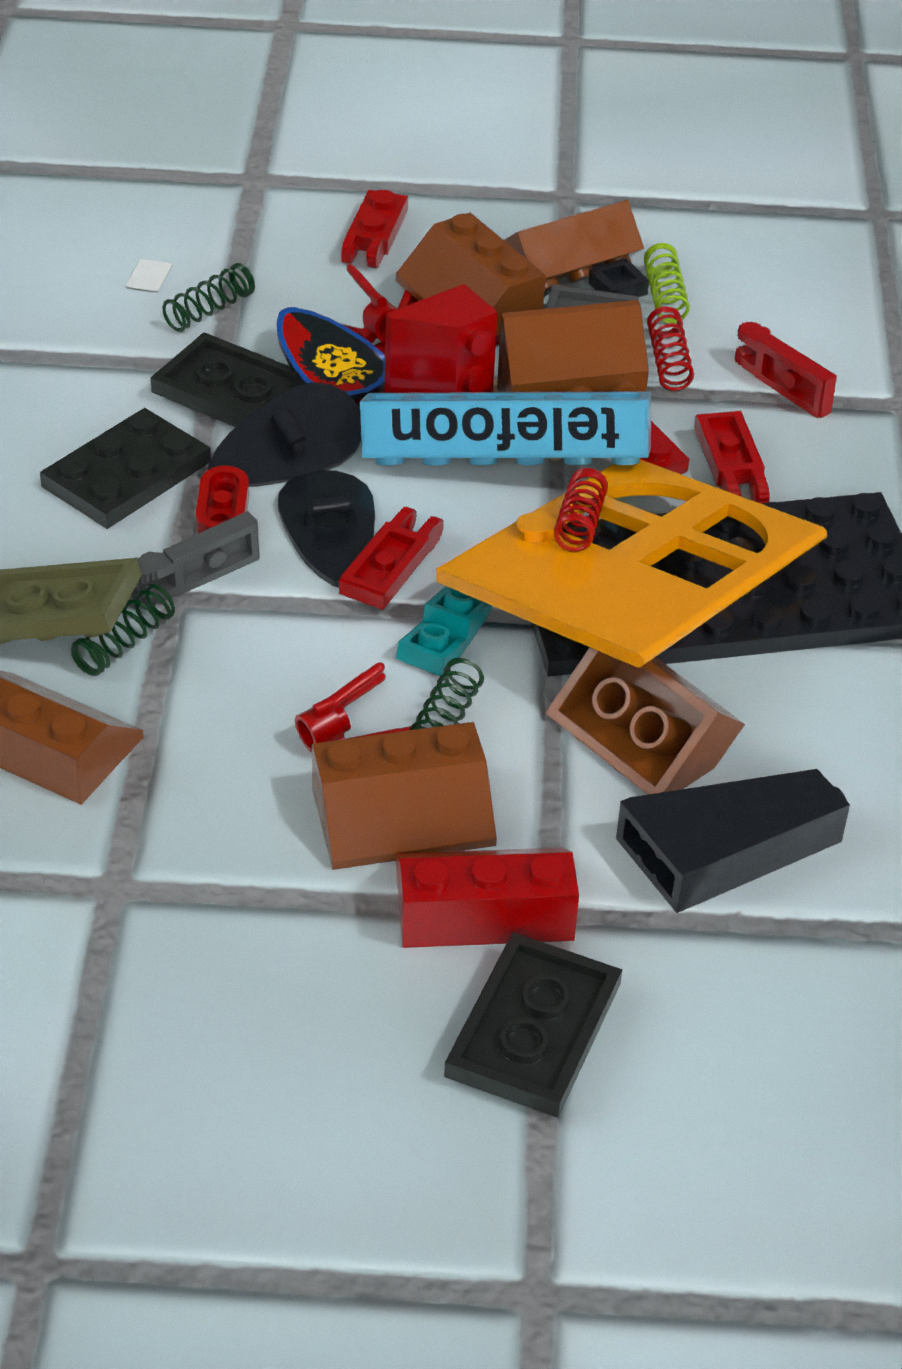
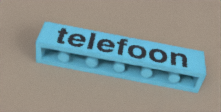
(506, 426)

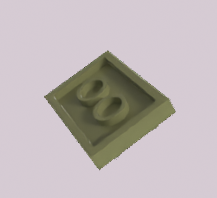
(65, 598)

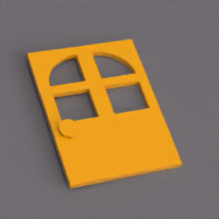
(614, 595)

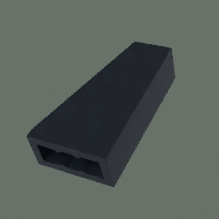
(730, 832)

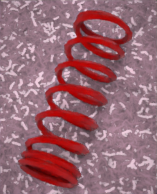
(674, 332)
(571, 497)

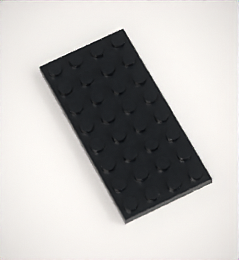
(827, 597)

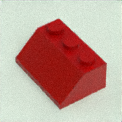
(441, 344)
(486, 896)

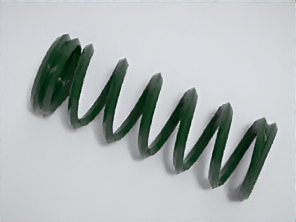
(233, 285)
(96, 651)
(447, 674)

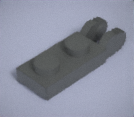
(200, 558)

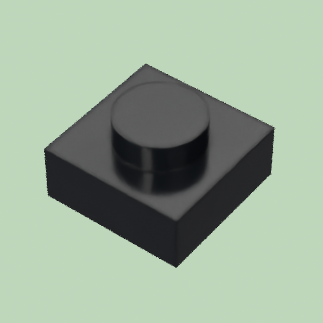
(619, 278)

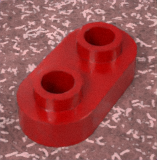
(221, 496)

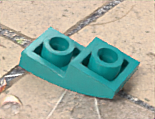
(445, 632)

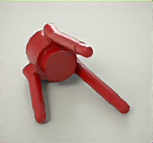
(374, 313)
(329, 720)

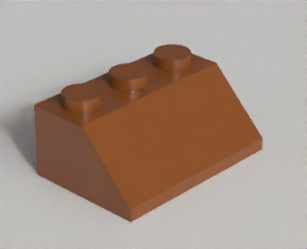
(580, 242)
(473, 255)
(574, 349)
(644, 721)
(59, 739)
(403, 794)

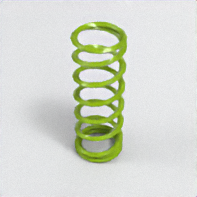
(664, 272)

